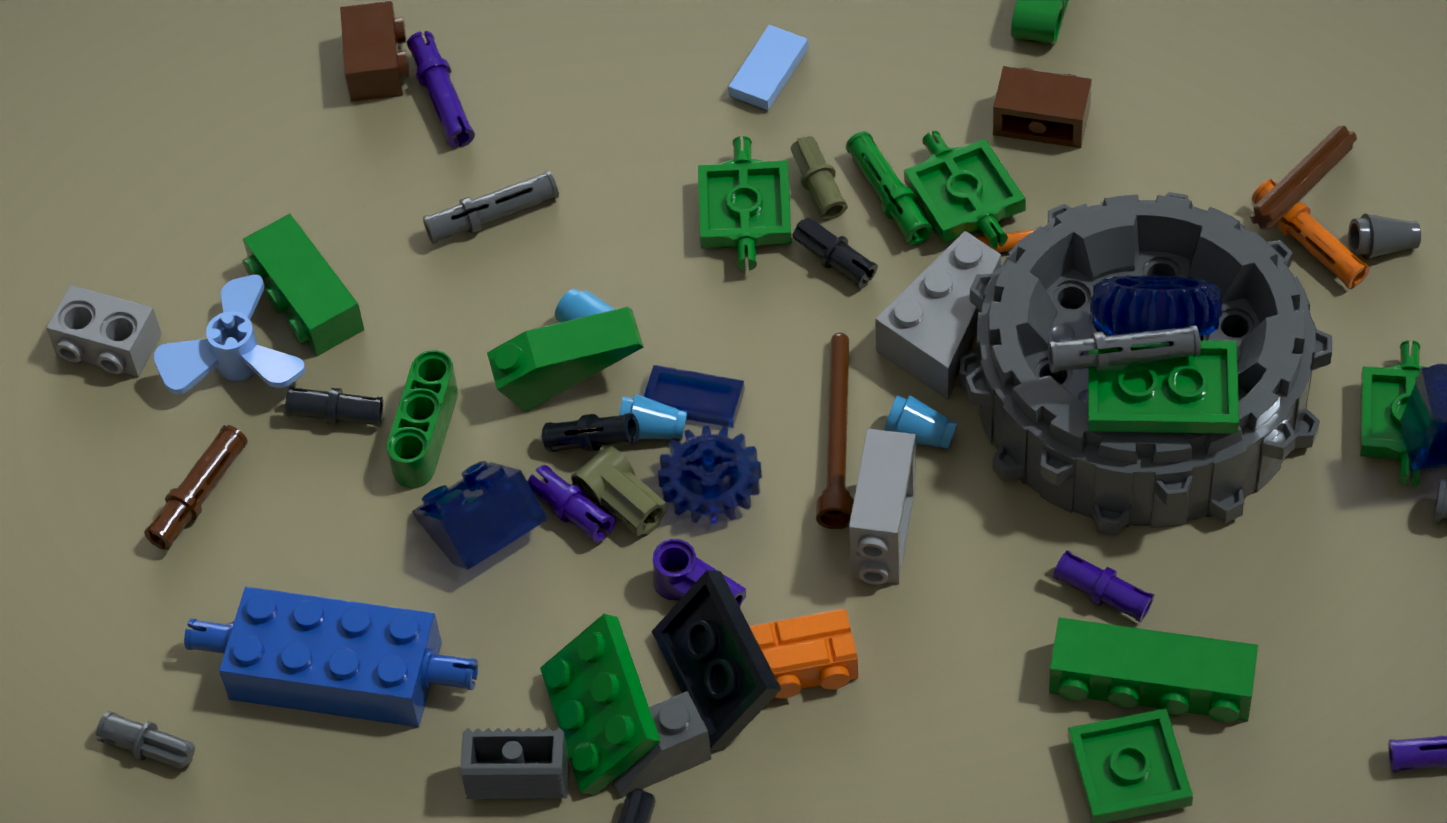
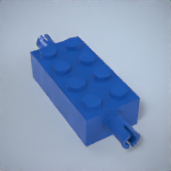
(331, 656)

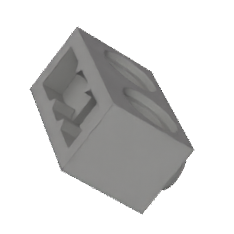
(104, 331)

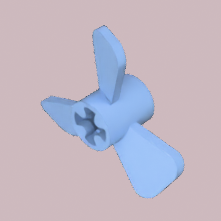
(228, 346)

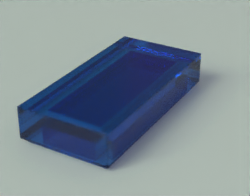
(701, 395)

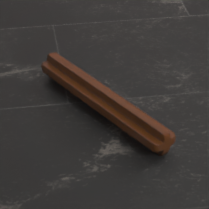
(1303, 177)

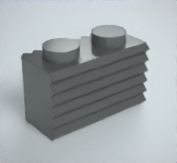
(514, 764)

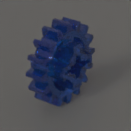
(709, 474)

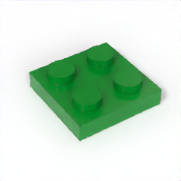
(1130, 766)

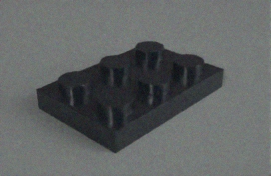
(716, 658)

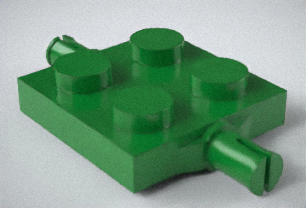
(964, 189)
(744, 203)
(1382, 406)

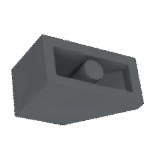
(681, 746)

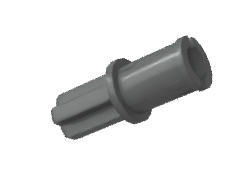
(144, 740)

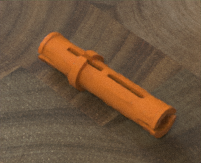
(1317, 240)

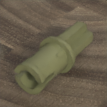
(818, 177)

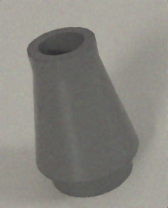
(1381, 235)

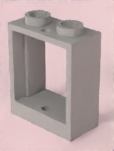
(882, 506)

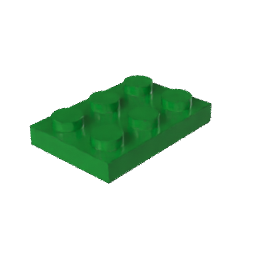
(1167, 393)
(600, 704)

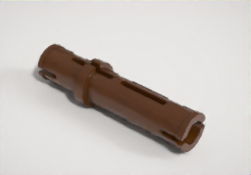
(186, 500)

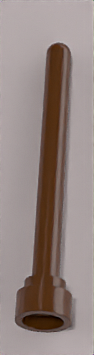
(835, 502)

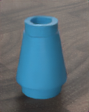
(654, 418)
(919, 419)

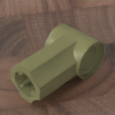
(613, 484)

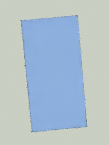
(768, 67)

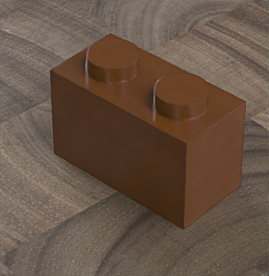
(372, 50)
(1042, 106)

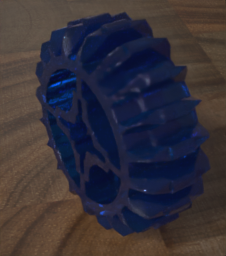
(1155, 304)

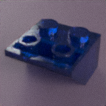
(480, 513)

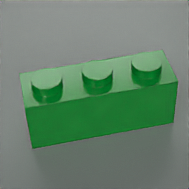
(302, 285)

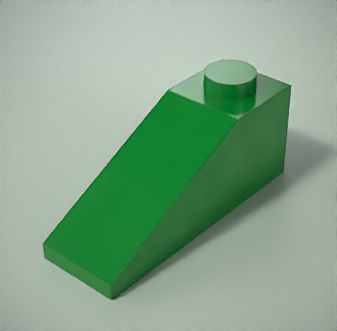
(562, 355)

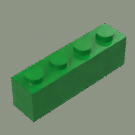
(1153, 669)

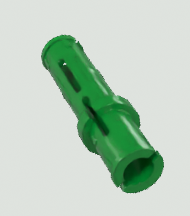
(897, 201)

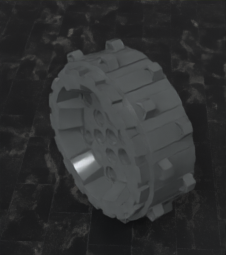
(1043, 416)

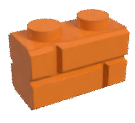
(809, 651)

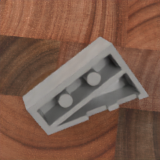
(933, 316)

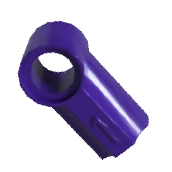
(675, 585)

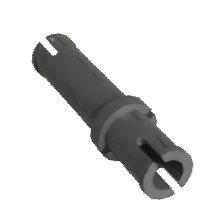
(495, 205)
(1065, 354)

